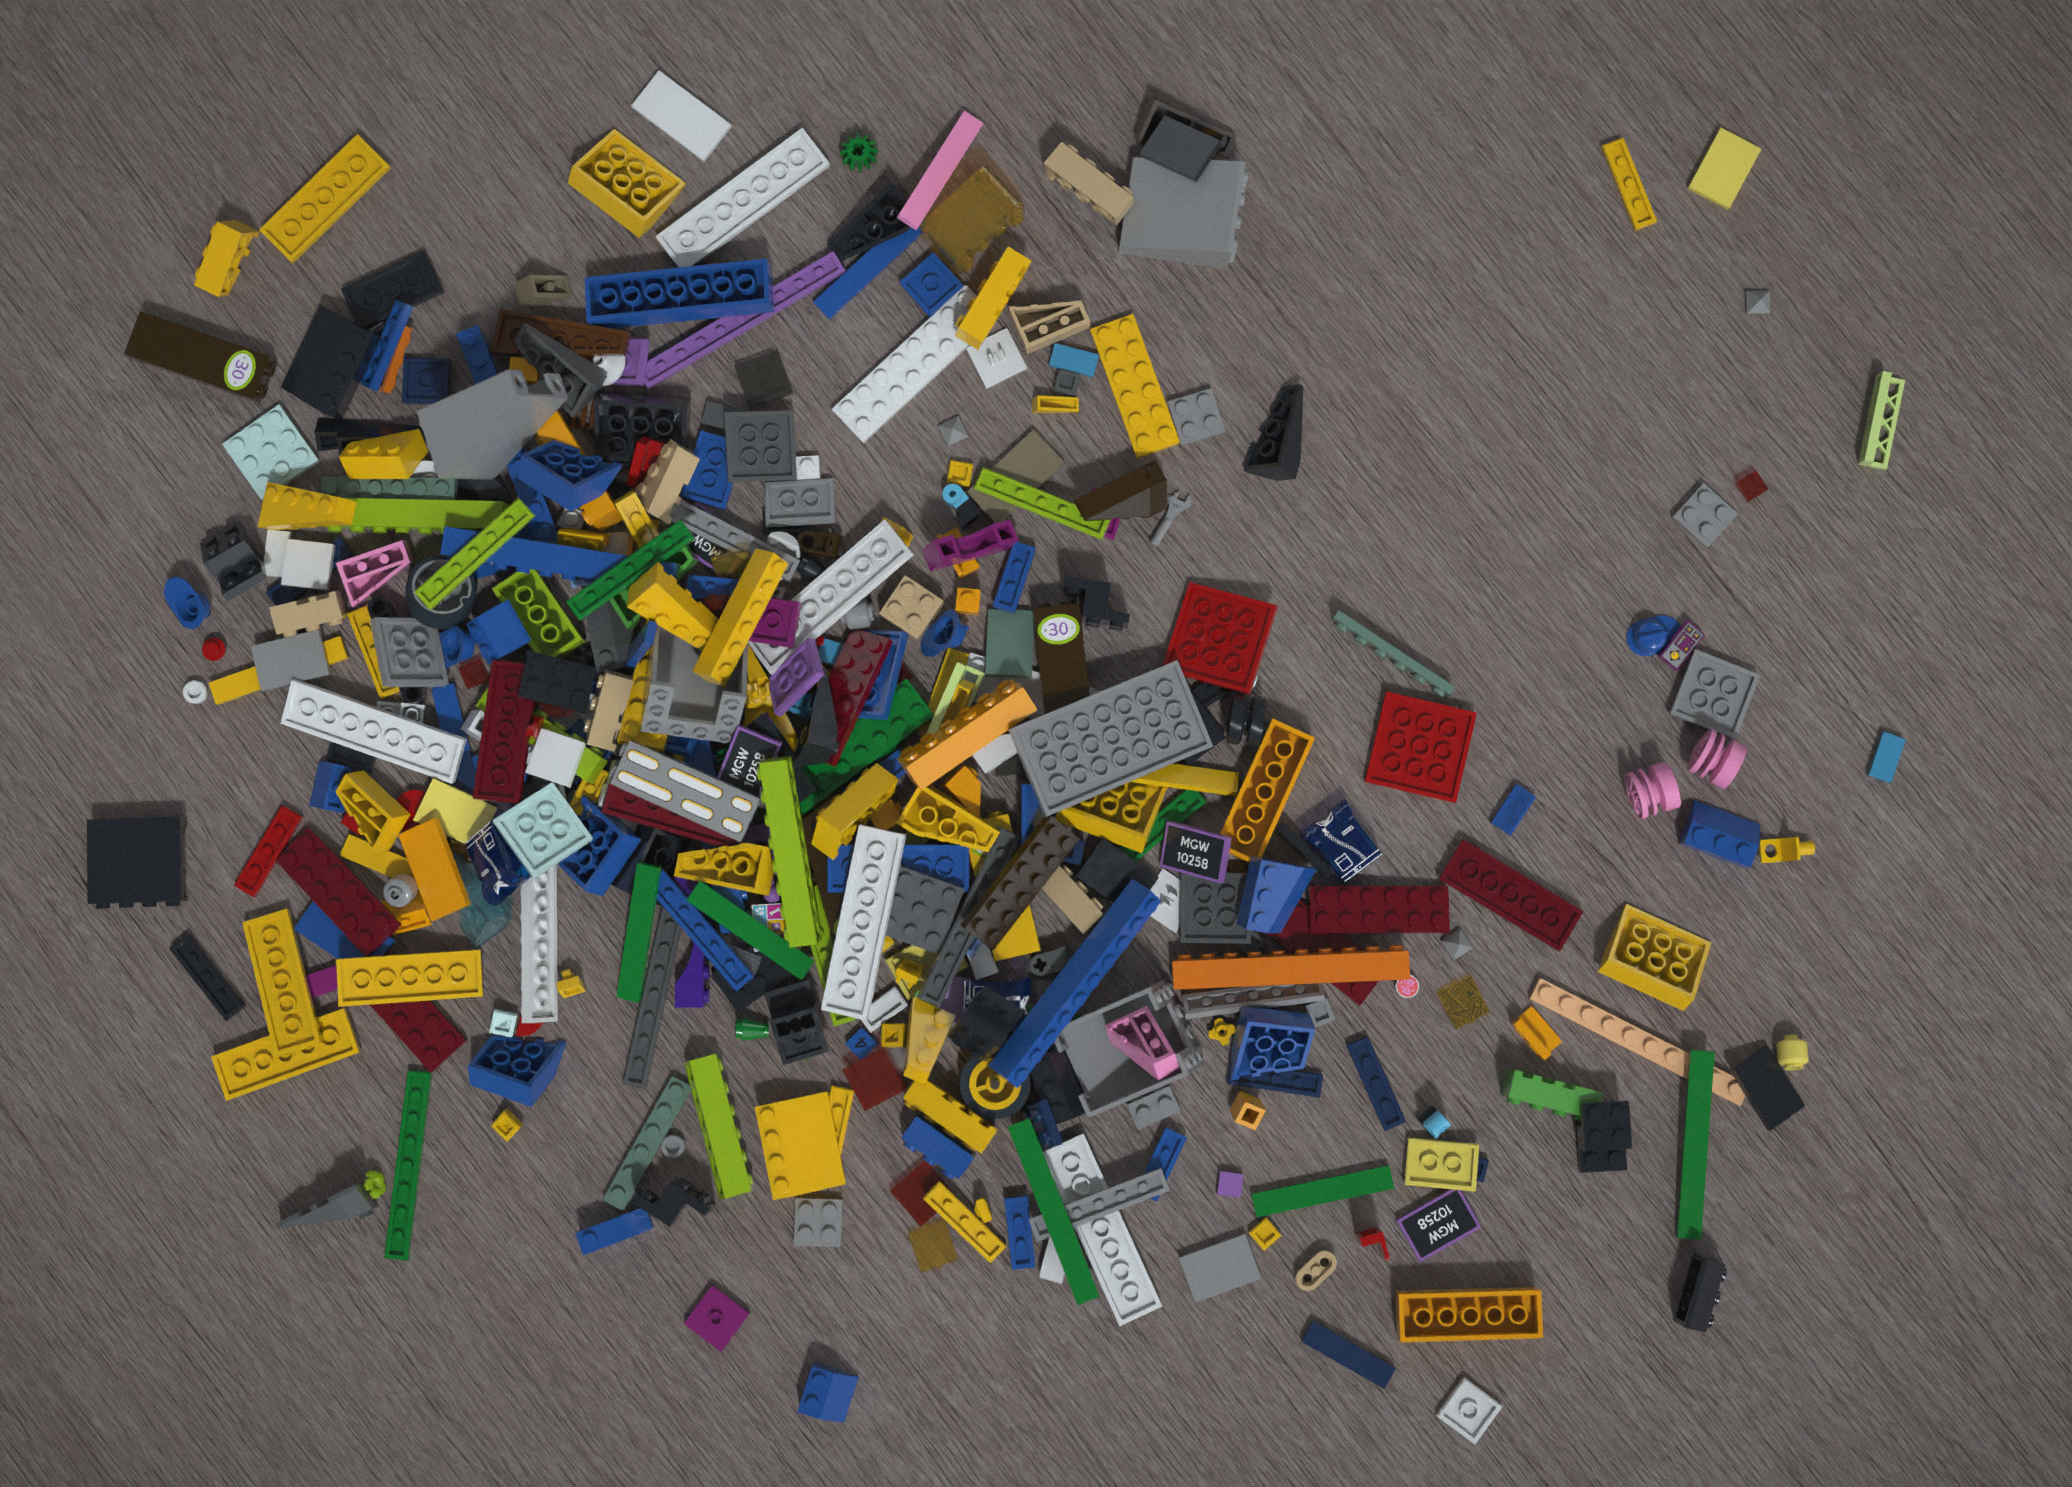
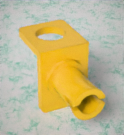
(1785, 849)

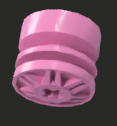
(1712, 756)
(1657, 788)

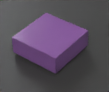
(1230, 1184)

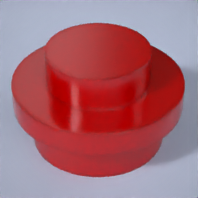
(213, 649)

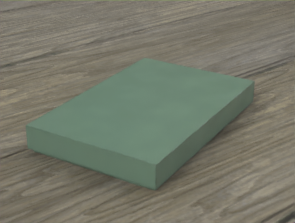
(1009, 644)

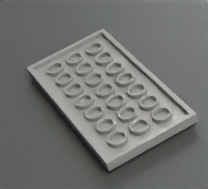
(1110, 738)

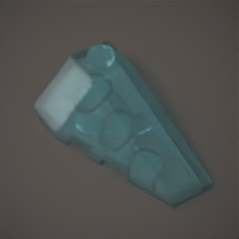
(480, 919)

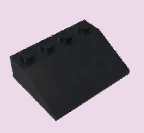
(331, 362)
(627, 417)

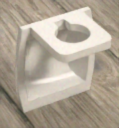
(785, 543)

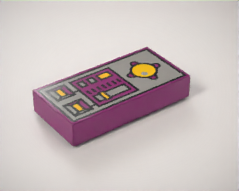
(1681, 645)

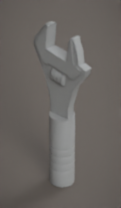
(1175, 508)

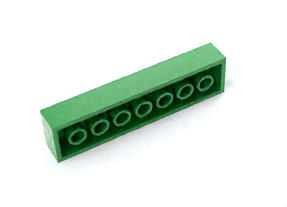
(869, 744)

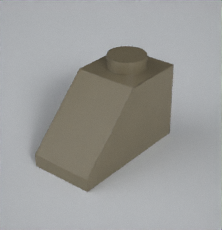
(542, 289)

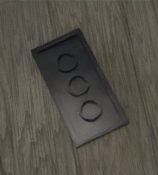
(408, 281)

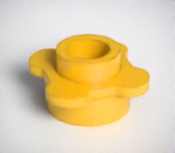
(1221, 1025)

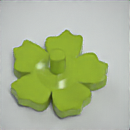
(375, 1184)

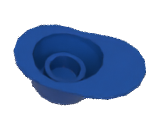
(186, 603)
(943, 633)
(1651, 634)
(456, 645)

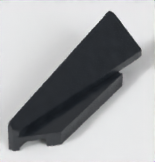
(338, 433)

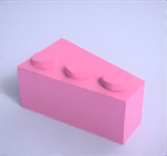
(374, 569)
(1144, 1043)

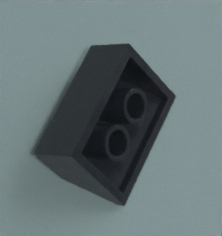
(654, 848)
(1059, 1085)
(1700, 1293)

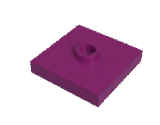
(778, 623)
(716, 1318)

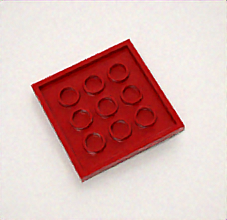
(1220, 637)
(1420, 747)

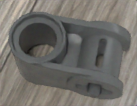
(1055, 960)

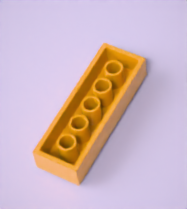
(599, 512)
(966, 733)
(1265, 789)
(1469, 1314)

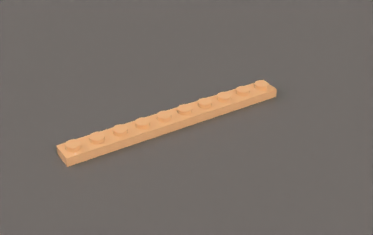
(1629, 1036)

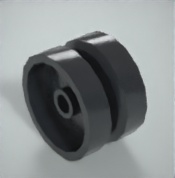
(1249, 721)

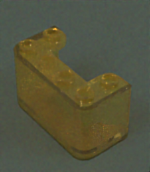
(971, 219)

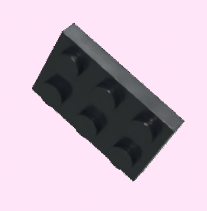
(556, 682)
(766, 978)

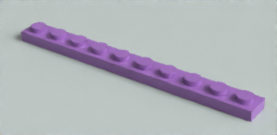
(730, 327)

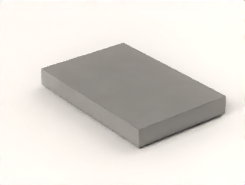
(800, 502)
(290, 658)
(1220, 1267)

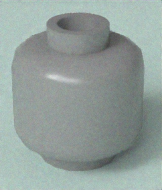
(859, 616)
(400, 890)

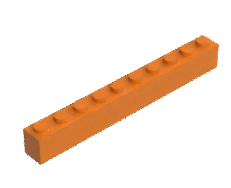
(1291, 968)

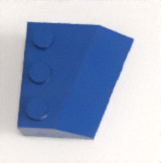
(566, 474)
(602, 859)
(1271, 893)
(1270, 1041)
(515, 1067)

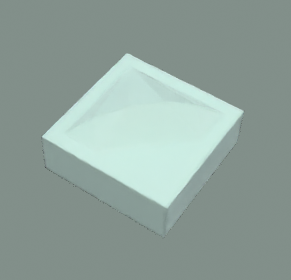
(503, 1022)

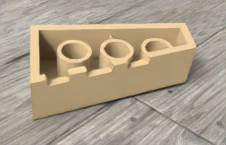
(1088, 183)

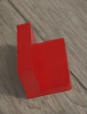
(645, 454)
(1371, 1237)

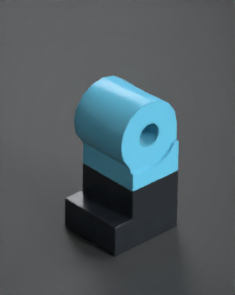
(956, 498)
(1433, 1122)

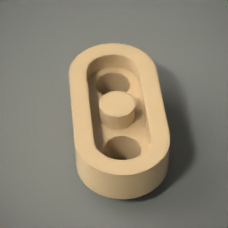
(1317, 1272)

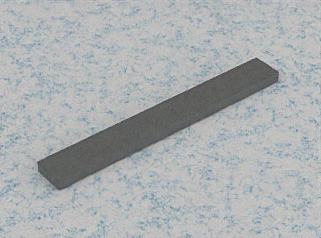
(958, 938)
(653, 1001)

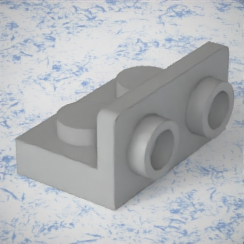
(1153, 1106)

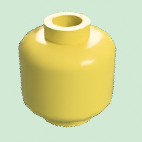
(1792, 1052)

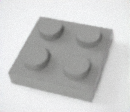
(1196, 417)
(1704, 515)
(818, 1222)

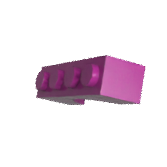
(952, 551)

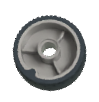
(452, 609)

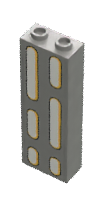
(684, 790)

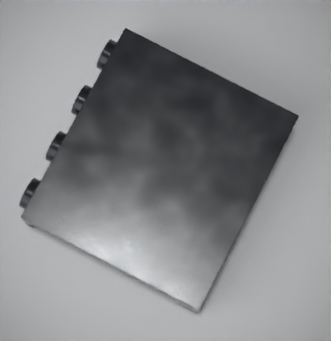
(135, 861)

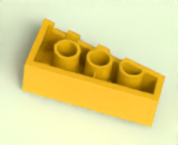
(299, 508)
(951, 1114)

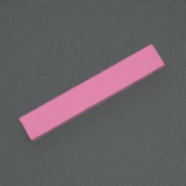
(940, 170)

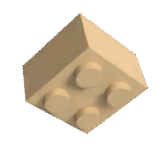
(911, 608)

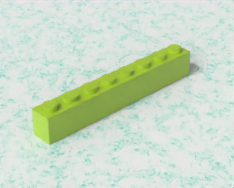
(420, 515)
(790, 851)

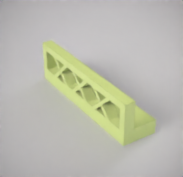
(1876, 420)
(957, 675)

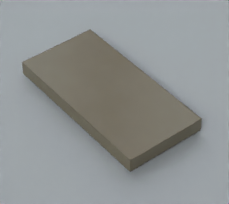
(1028, 462)

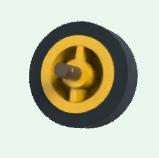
(988, 1092)

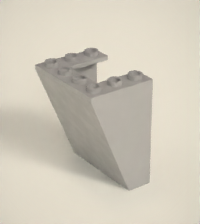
(1184, 217)
(488, 423)
(684, 703)
(1108, 1073)

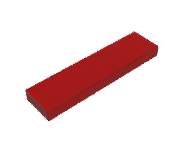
(268, 850)

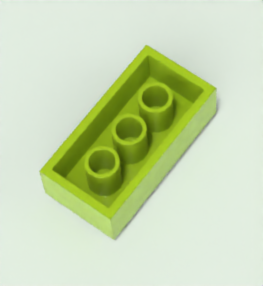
(540, 614)

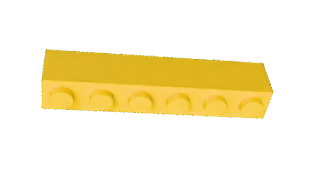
(740, 617)

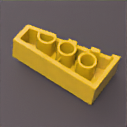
(992, 298)
(671, 607)
(852, 809)

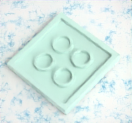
(271, 451)
(542, 830)

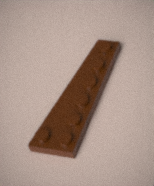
(578, 337)

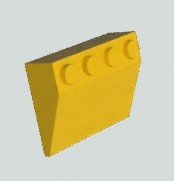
(625, 182)
(1118, 815)
(1655, 957)
(800, 1145)

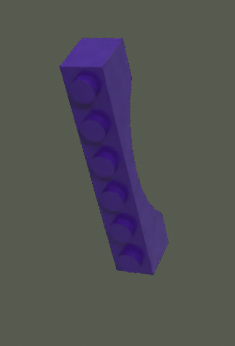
(691, 986)

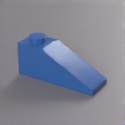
(613, 1230)

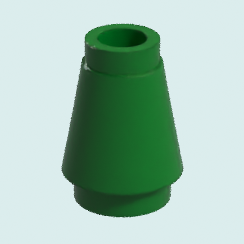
(750, 1029)

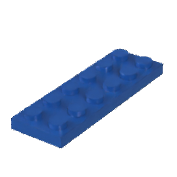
(940, 861)

